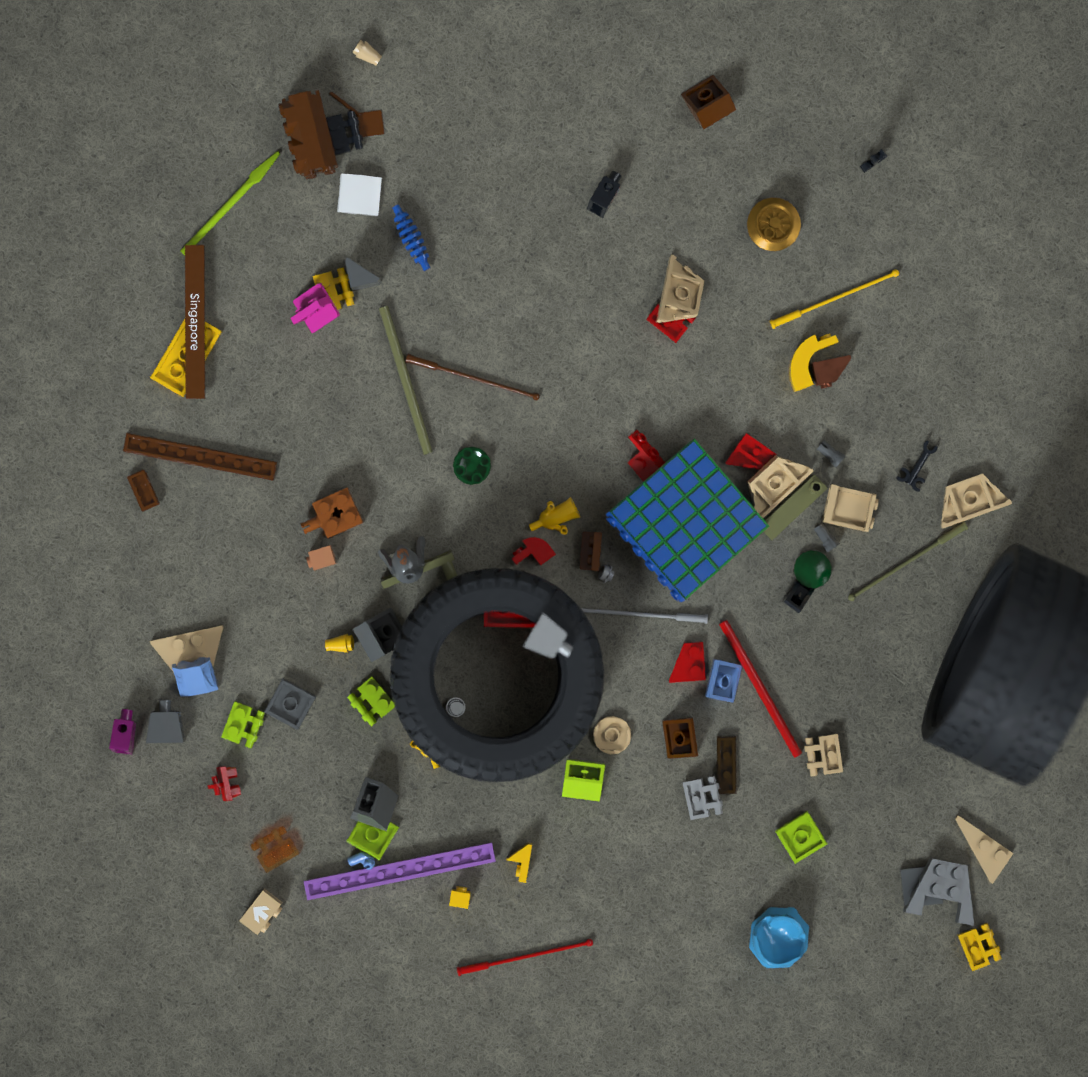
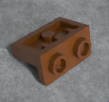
(590, 551)

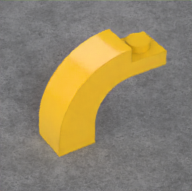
(798, 367)

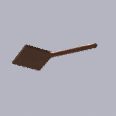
(369, 122)

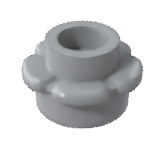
(606, 573)

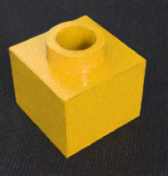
(460, 897)

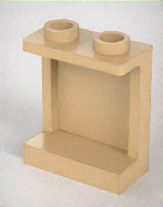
(850, 508)

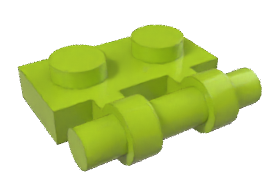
(376, 697)
(237, 722)

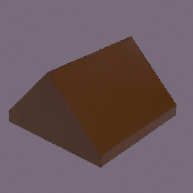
(680, 738)

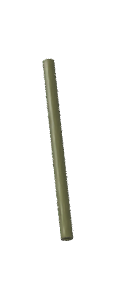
(405, 380)

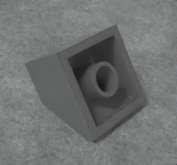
(379, 634)

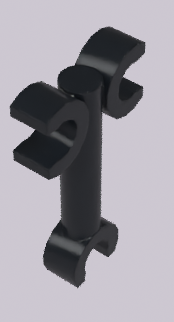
(876, 158)
(910, 477)

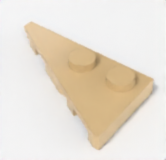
(988, 852)

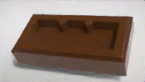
(143, 490)

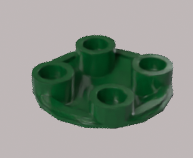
(471, 465)
(812, 569)

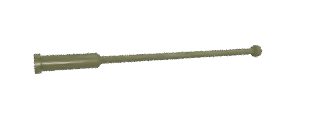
(941, 540)

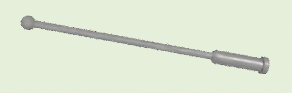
(679, 616)

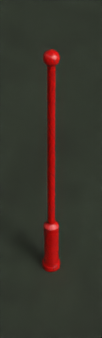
(485, 965)

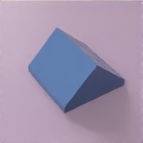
(723, 680)

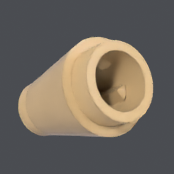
(367, 53)

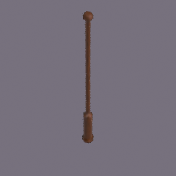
(434, 366)

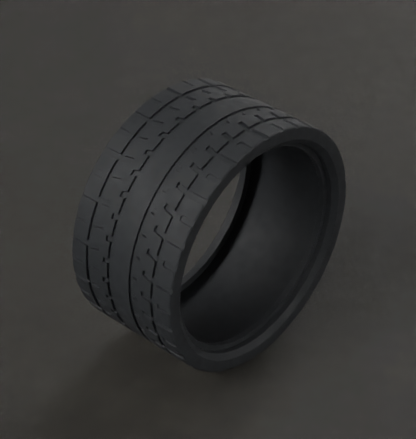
(1014, 668)

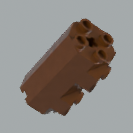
(309, 134)

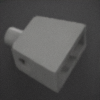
(548, 638)

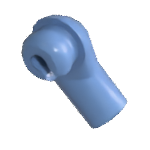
(367, 860)

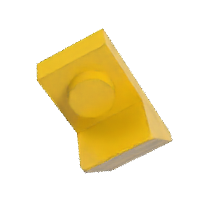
(522, 856)

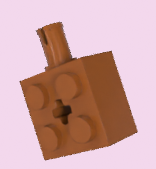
(324, 514)

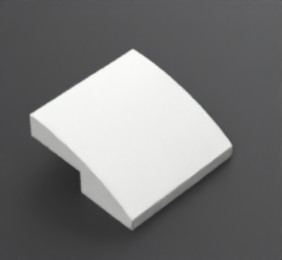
(359, 194)

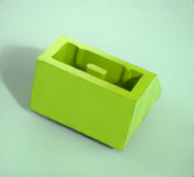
(583, 779)

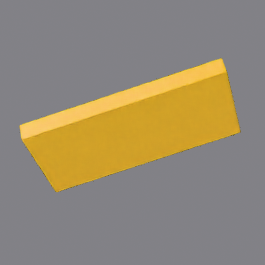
(171, 368)

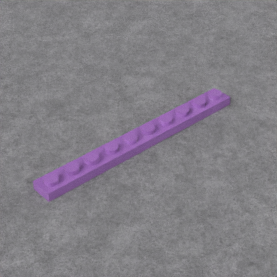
(399, 871)

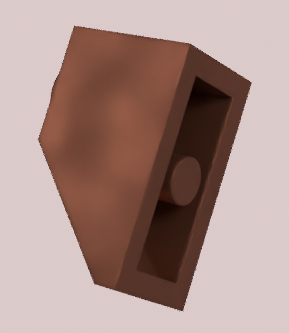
(829, 370)

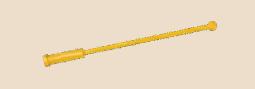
(796, 314)

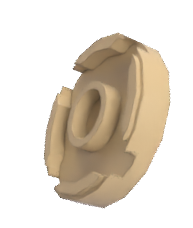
(616, 731)

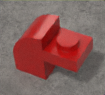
(537, 547)

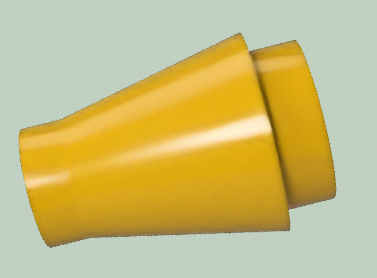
(342, 643)

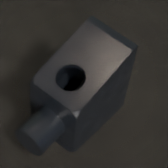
(601, 197)

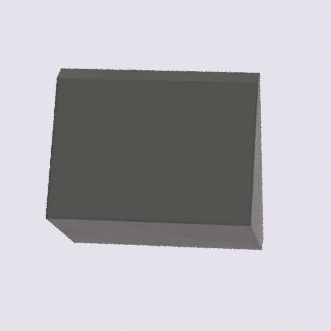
(360, 277)

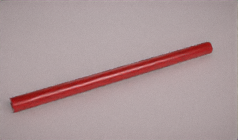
(760, 688)

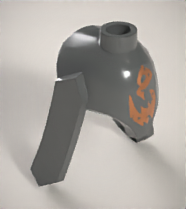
(406, 564)

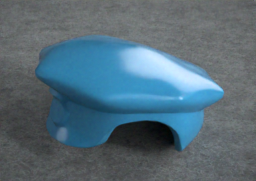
(779, 937)

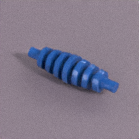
(411, 237)

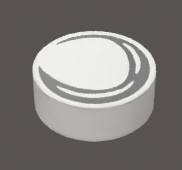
(455, 707)

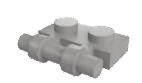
(696, 797)

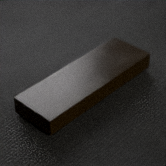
(726, 764)

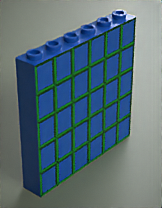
(687, 521)

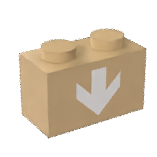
(261, 911)

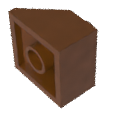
(708, 101)

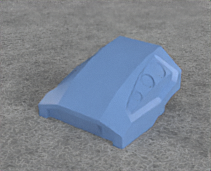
(195, 677)

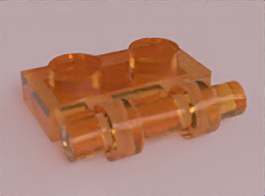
(279, 853)

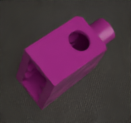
(123, 742)

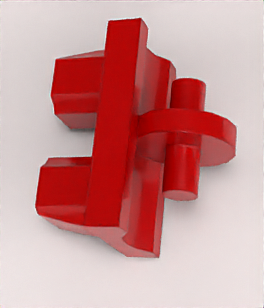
(224, 774)

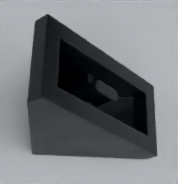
(798, 597)

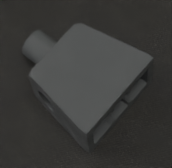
(165, 725)

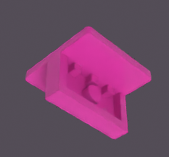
(315, 308)

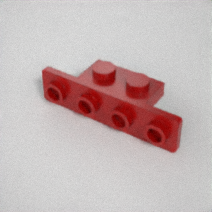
(648, 458)

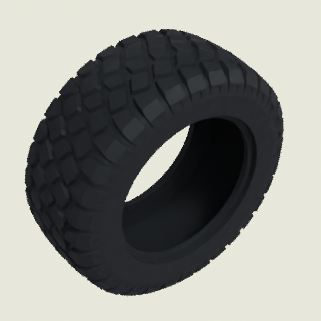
(511, 756)

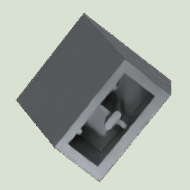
(374, 804)

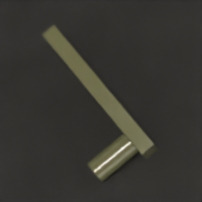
(794, 506)
(443, 560)

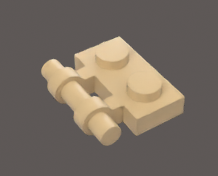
(830, 755)

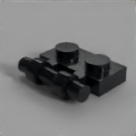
(338, 133)

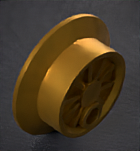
(773, 224)

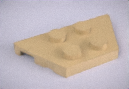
(680, 293)
(775, 483)
(971, 499)
(189, 646)

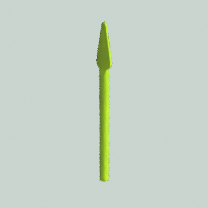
(254, 177)

